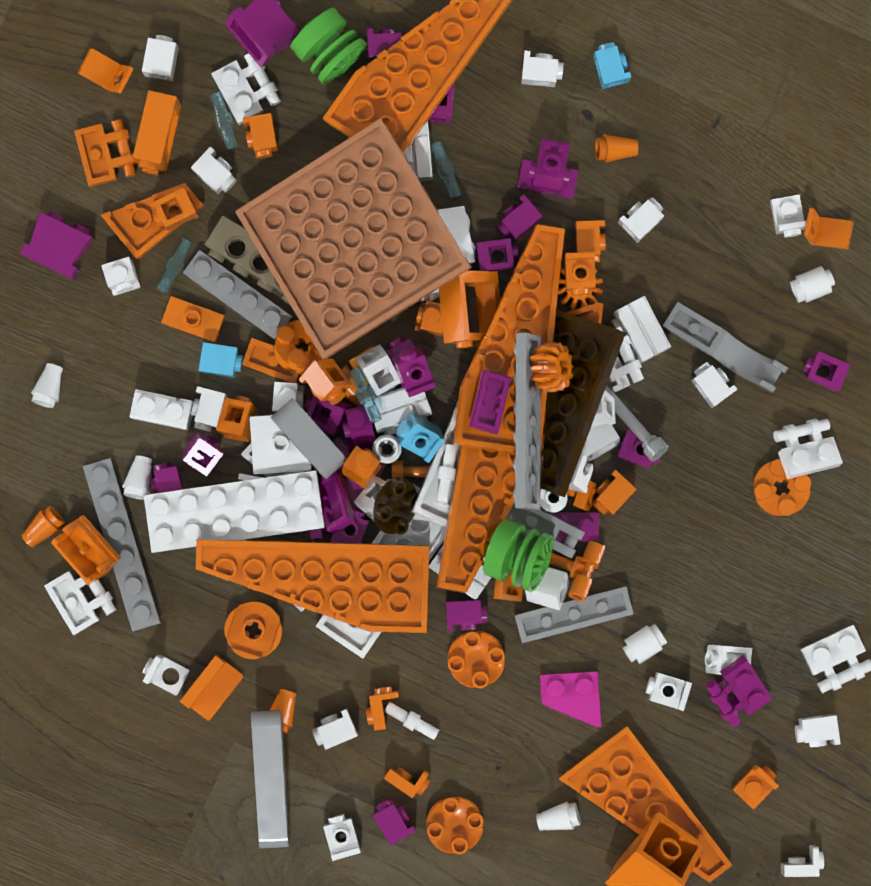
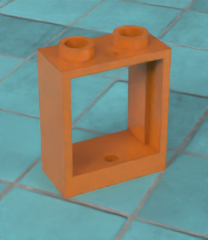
(157, 132)
(454, 306)

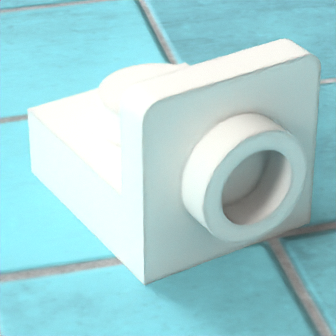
(788, 216)
(720, 656)
(800, 868)

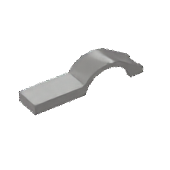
(723, 347)

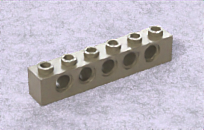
(219, 244)

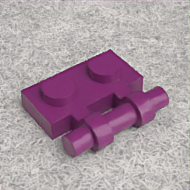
(745, 685)

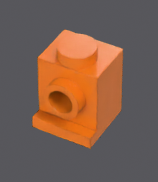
(261, 135)
(178, 199)
(589, 237)
(582, 260)
(429, 319)
(326, 380)
(229, 417)
(361, 466)
(613, 494)

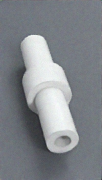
(447, 473)
(411, 720)

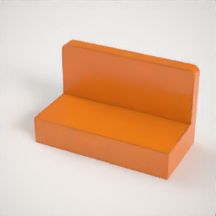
(212, 688)

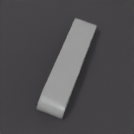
(270, 779)

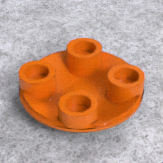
(476, 659)
(454, 825)

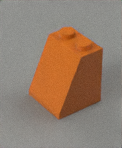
(657, 857)

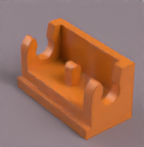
(86, 550)

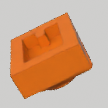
(401, 780)
(756, 785)

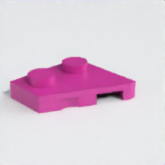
(573, 695)

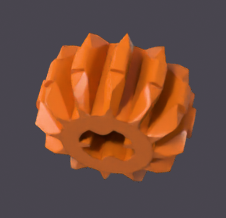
(582, 299)
(551, 367)

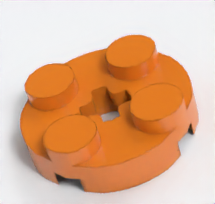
(285, 347)
(766, 494)
(239, 638)

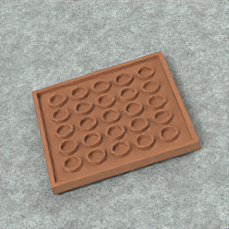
(353, 239)

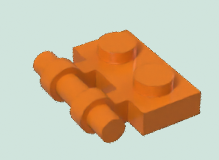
(96, 156)

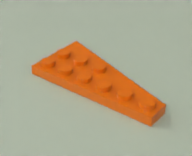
(633, 789)

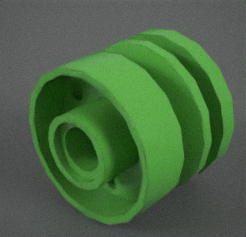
(332, 50)
(518, 555)

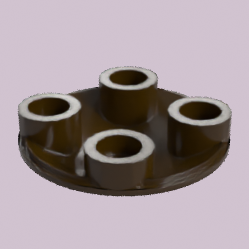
(394, 506)

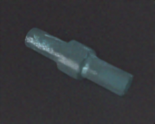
(223, 120)
(446, 170)
(174, 265)
(365, 395)

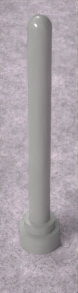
(653, 446)

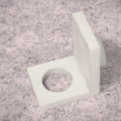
(154, 673)

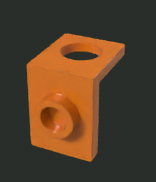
(104, 71)
(828, 231)

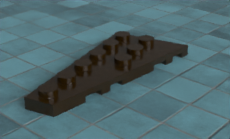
(574, 408)

